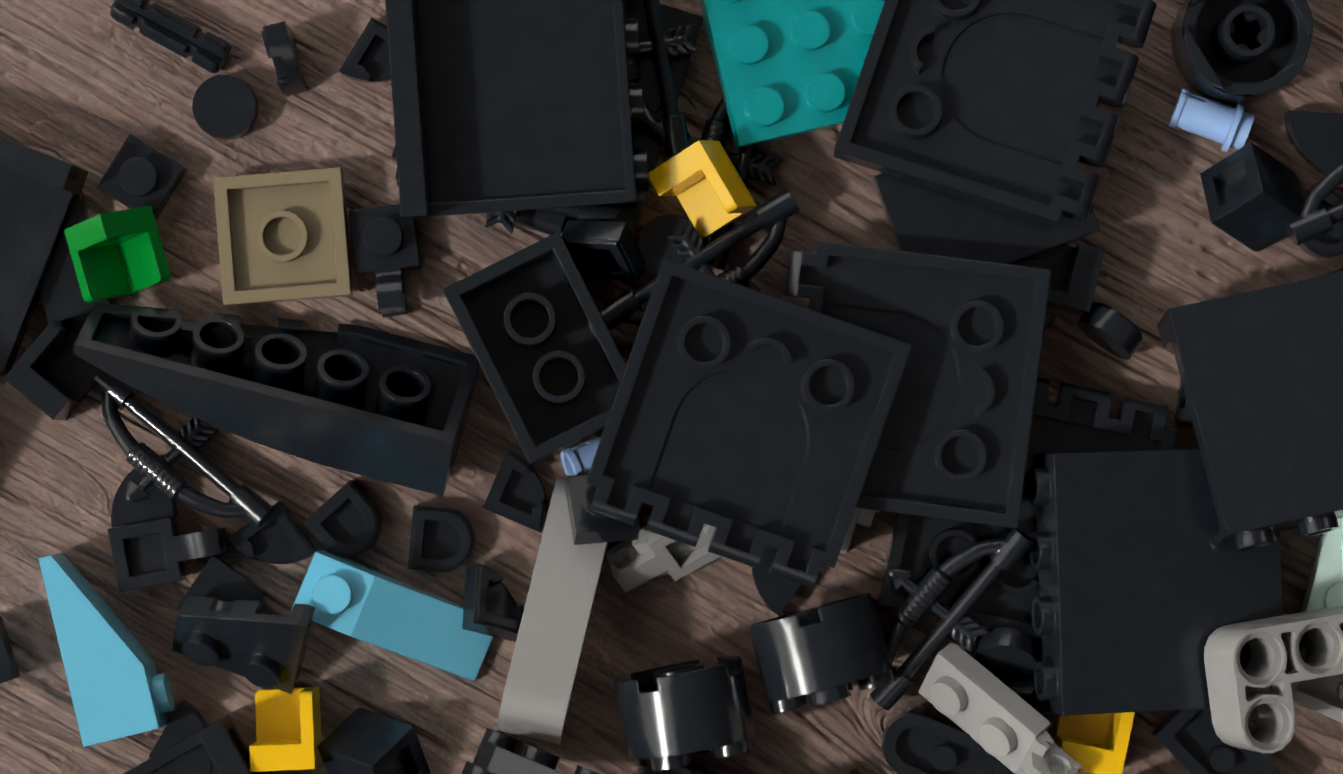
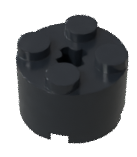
(1246, 71)
(821, 653)
(685, 711)

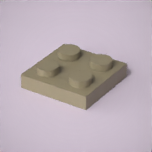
(283, 236)

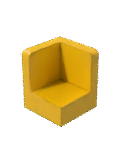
(704, 186)
(286, 730)
(1096, 740)

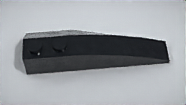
(327, 397)

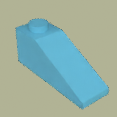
(391, 615)
(105, 666)

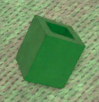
(117, 254)

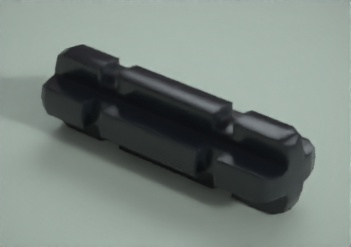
(172, 32)

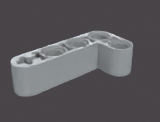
(551, 629)
(1269, 674)

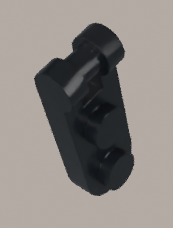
(928, 746)

